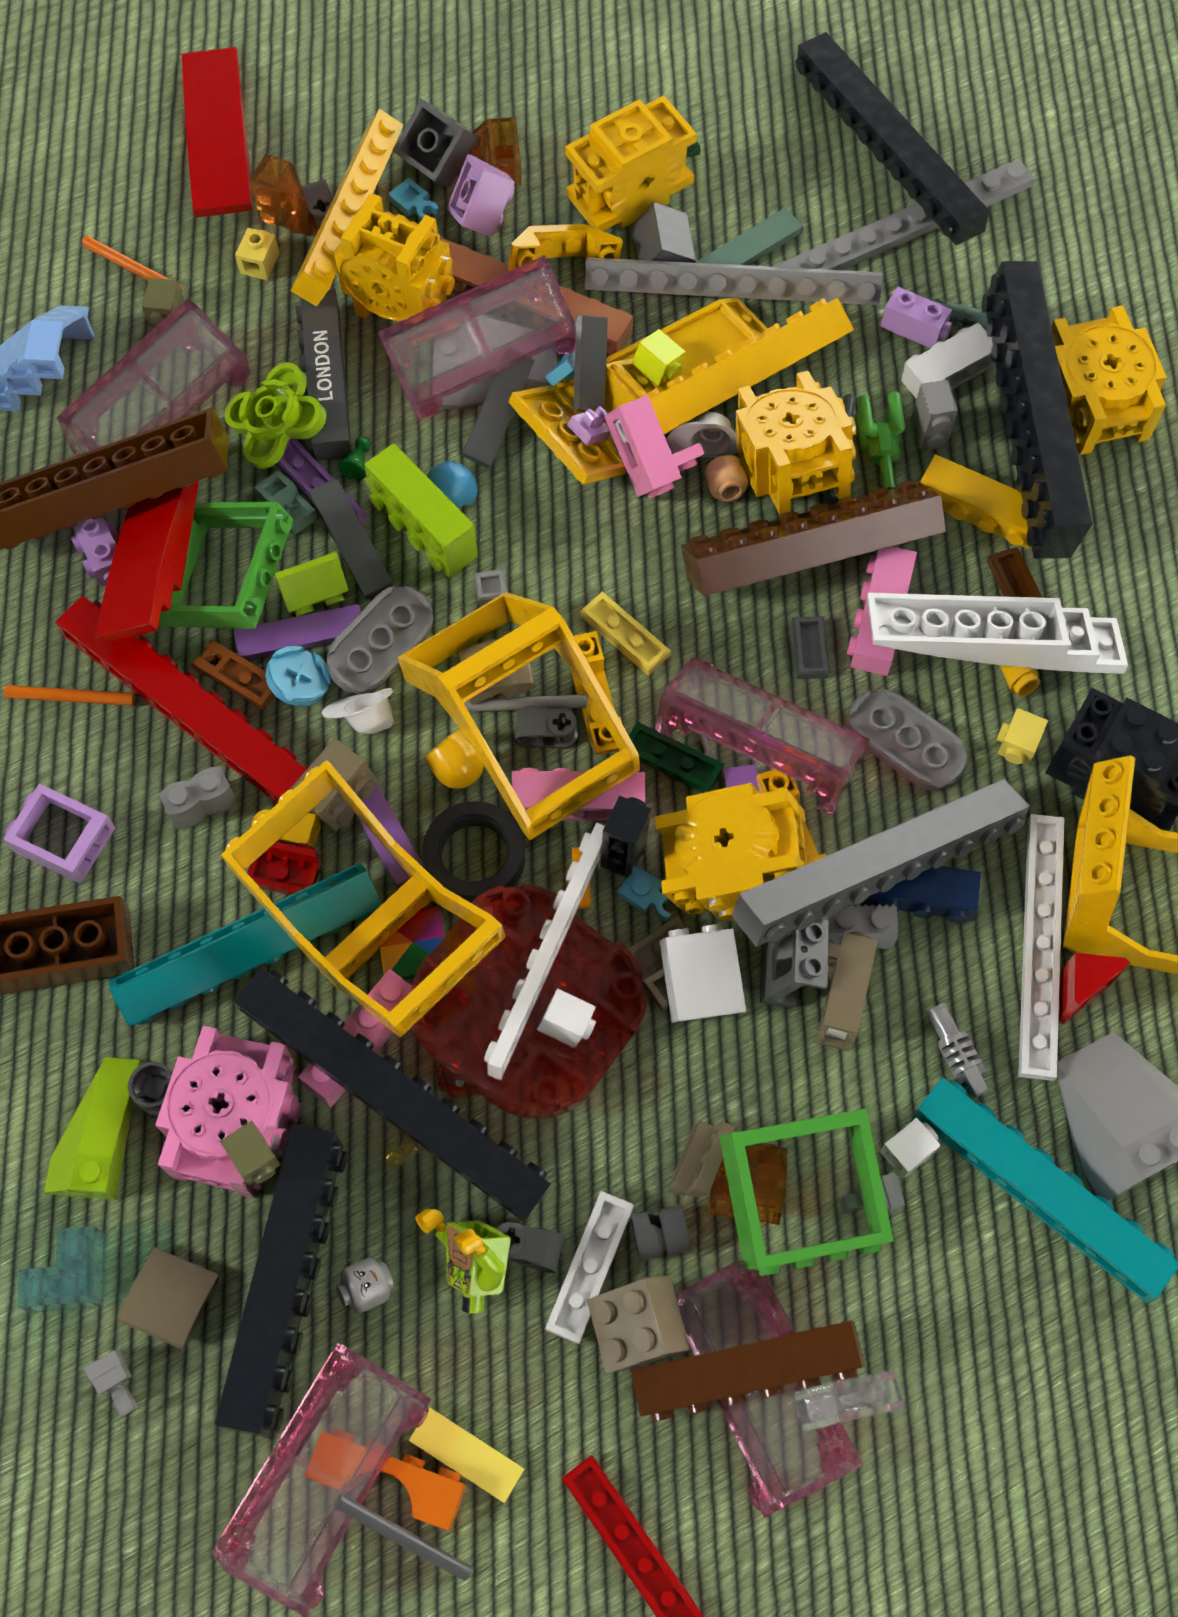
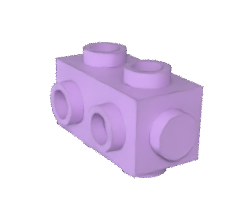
(916, 318)
(97, 541)

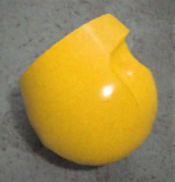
(455, 761)

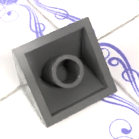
(662, 235)

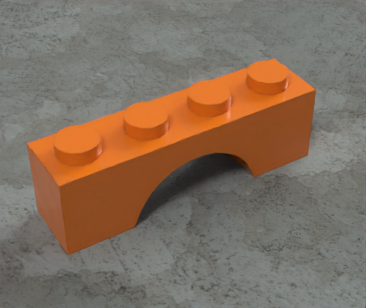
(432, 1495)

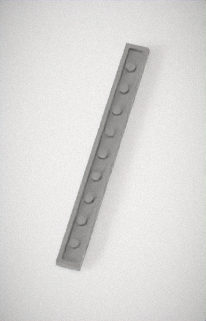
(906, 224)
(732, 281)

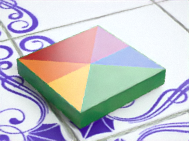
(413, 942)

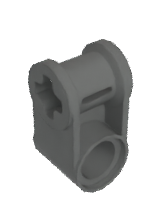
(318, 201)
(543, 726)
(536, 1248)

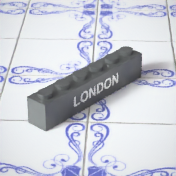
(325, 374)

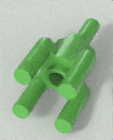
(883, 437)

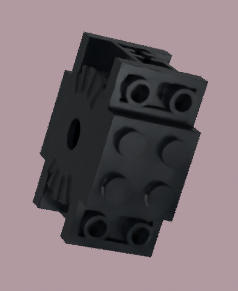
(1113, 730)

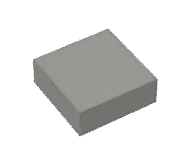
(489, 585)

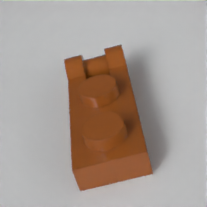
(234, 674)

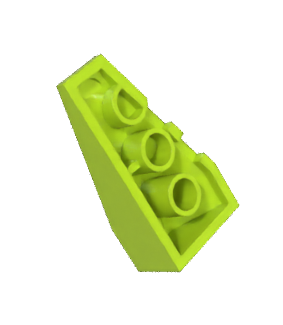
(94, 1143)

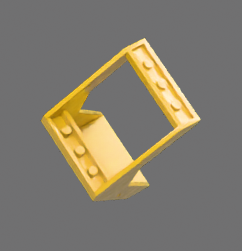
(539, 632)
(1098, 862)
(384, 921)

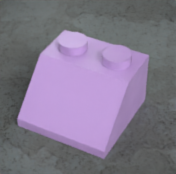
(480, 196)

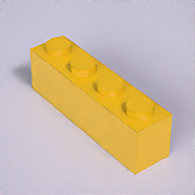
(978, 500)

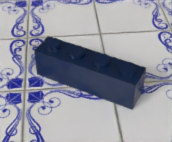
(934, 893)

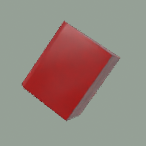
(1085, 979)

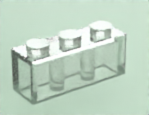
(848, 1400)

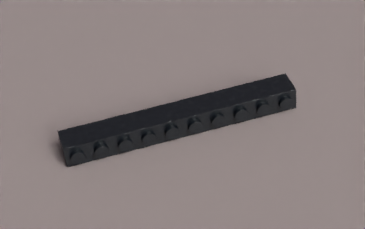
(892, 139)
(393, 1094)

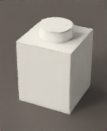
(567, 1019)
(910, 1147)

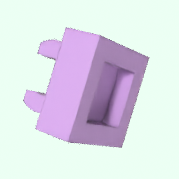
(590, 426)

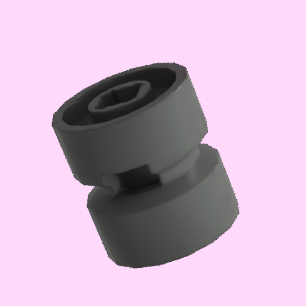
(148, 1086)
(660, 1233)

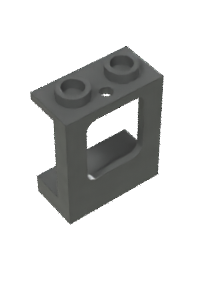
(788, 968)

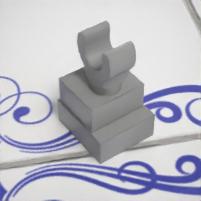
(892, 1193)
(109, 1374)

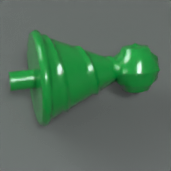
(354, 463)

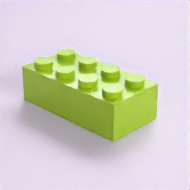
(421, 511)

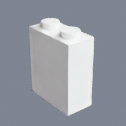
(702, 973)

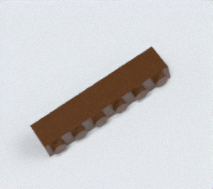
(747, 1369)

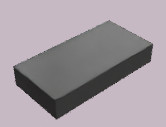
(810, 647)

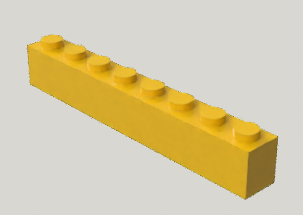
(358, 182)
(750, 365)

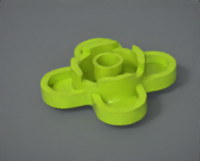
(275, 415)

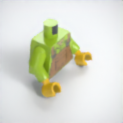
(473, 1256)

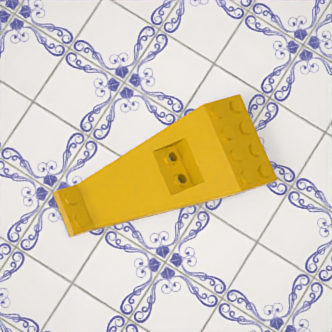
(550, 407)

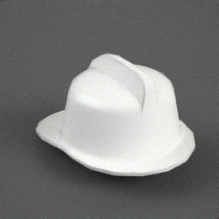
(708, 429)
(364, 712)

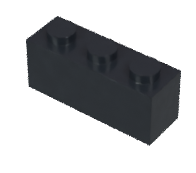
(625, 836)

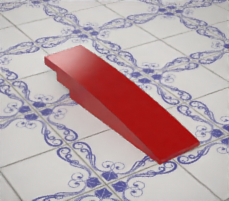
(216, 133)
(147, 564)

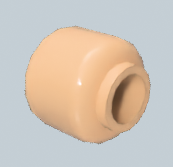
(726, 478)

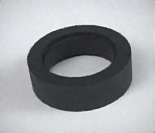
(466, 815)

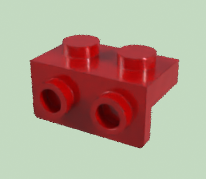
(286, 868)

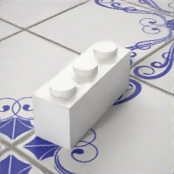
(952, 360)

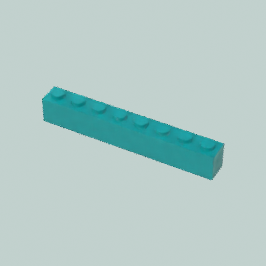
(242, 946)
(1048, 1191)

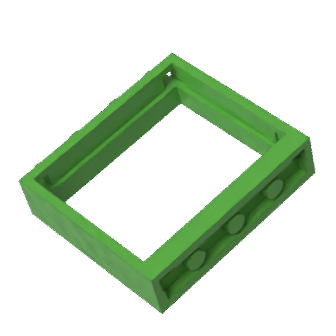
(259, 578)
(745, 1205)

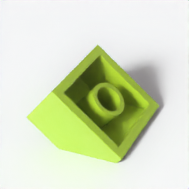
(312, 584)

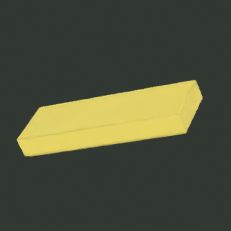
(625, 633)
(467, 1455)

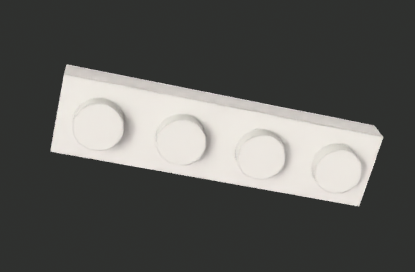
(589, 1267)

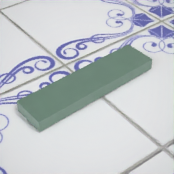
(757, 240)

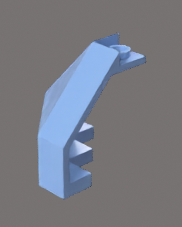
(35, 350)

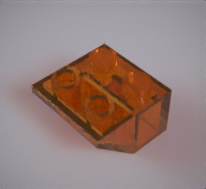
(499, 146)
(280, 195)
(768, 1178)

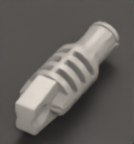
(958, 1051)

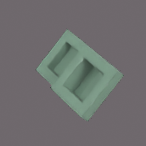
(281, 490)

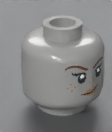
(364, 1285)

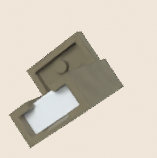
(849, 977)

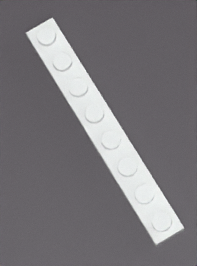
(1041, 948)
(541, 960)

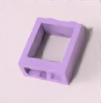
(85, 849)

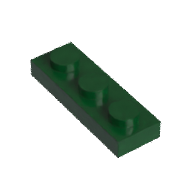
(675, 758)

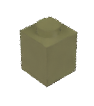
(161, 299)
(251, 1154)

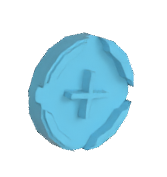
(297, 676)

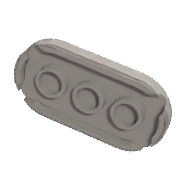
(385, 629)
(909, 739)

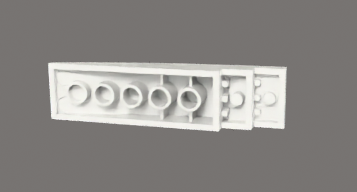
(998, 631)

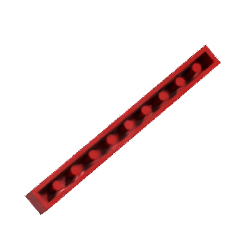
(185, 702)

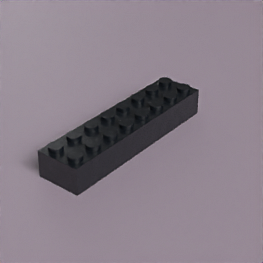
(281, 1283)

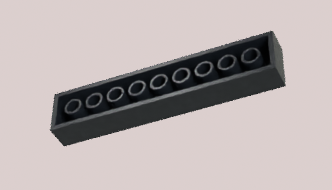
(1036, 411)

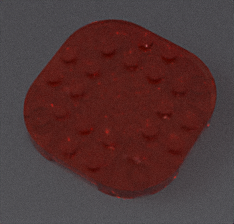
(543, 1073)

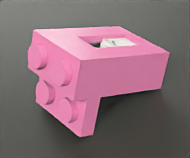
(646, 450)

